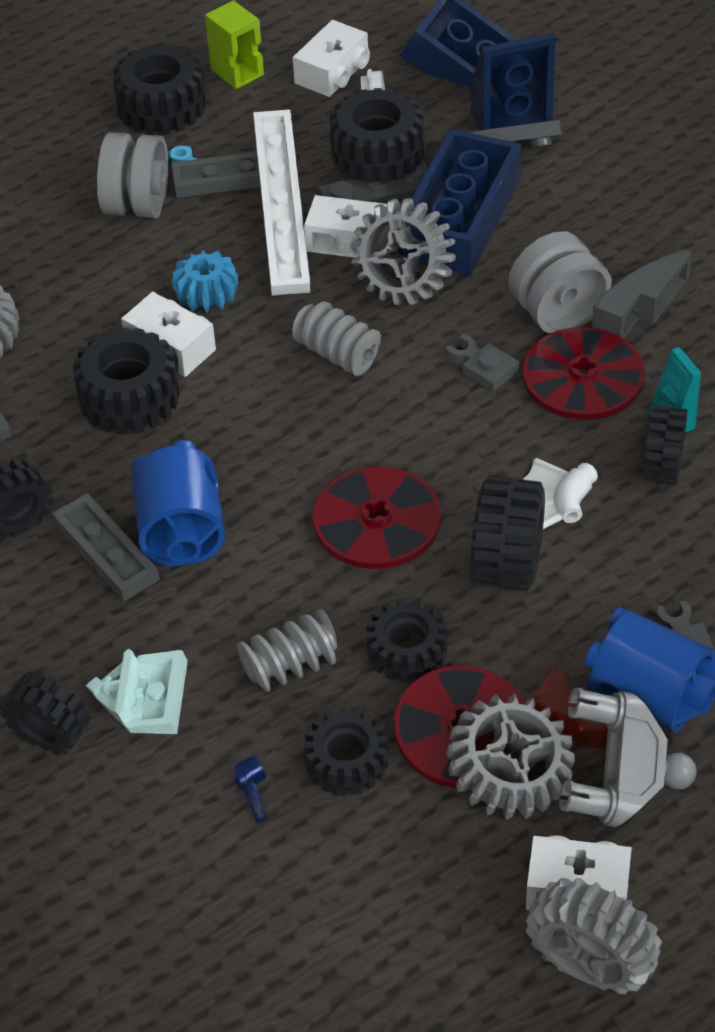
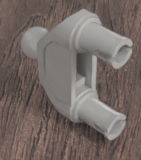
(634, 759)

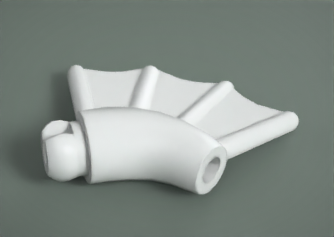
(562, 489)

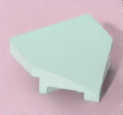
(144, 691)

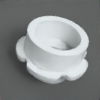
(373, 80)

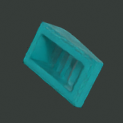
(679, 386)

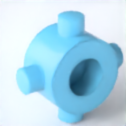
(180, 153)

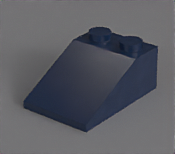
(451, 41)
(514, 83)

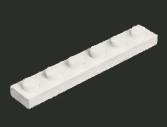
(281, 203)

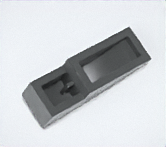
(642, 294)

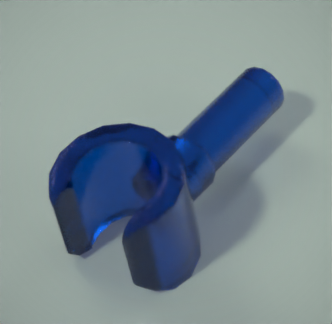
(249, 774)

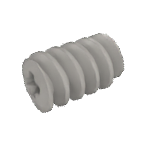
(336, 337)
(289, 649)

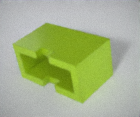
(234, 43)

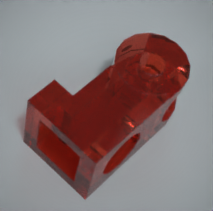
(555, 694)

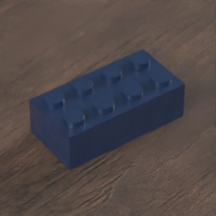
(470, 190)

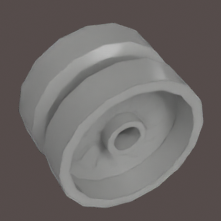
(132, 175)
(558, 281)

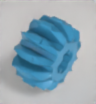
(205, 281)

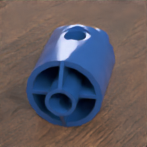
(177, 505)
(656, 665)

